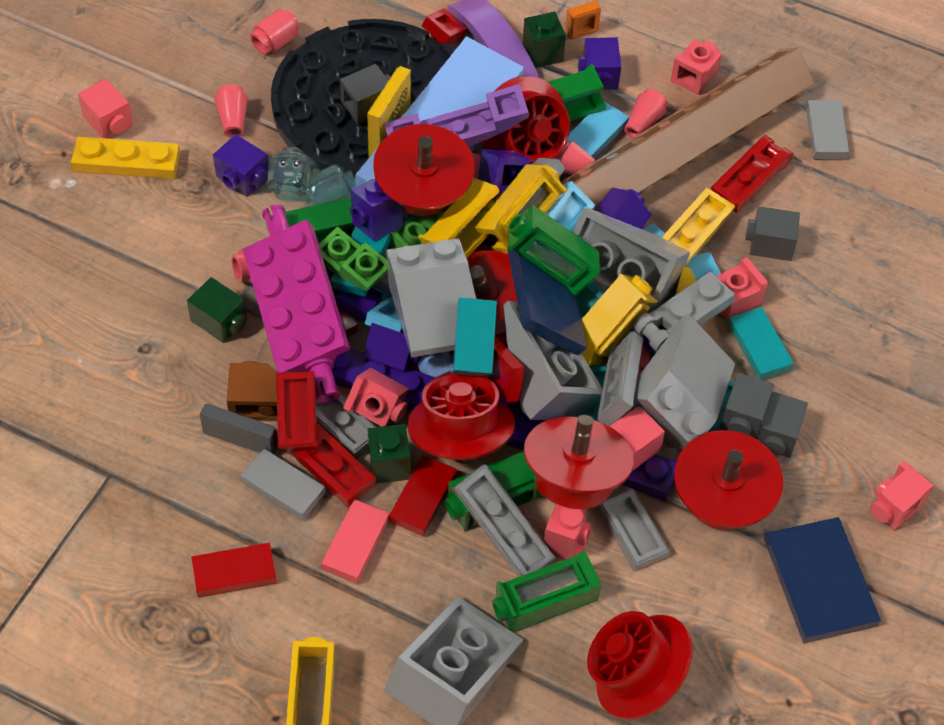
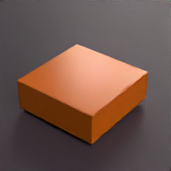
(582, 19)

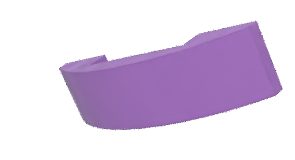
(492, 31)
(479, 122)

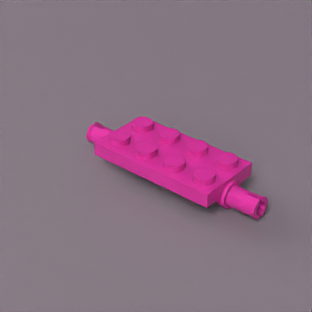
(297, 301)

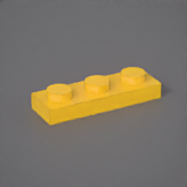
(125, 157)
(699, 222)

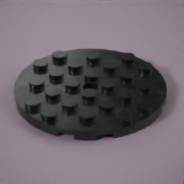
(309, 92)

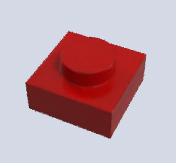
(444, 27)

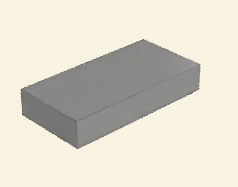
(827, 129)
(283, 484)
(633, 530)

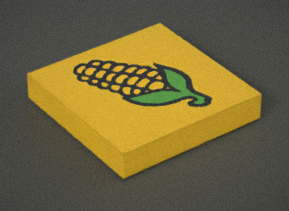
(389, 106)

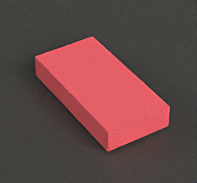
(355, 541)

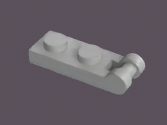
(700, 300)

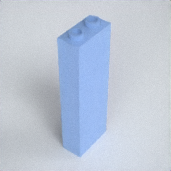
(459, 84)

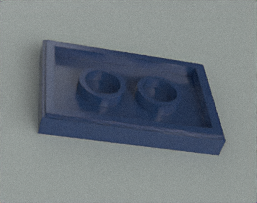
(547, 306)
(821, 580)

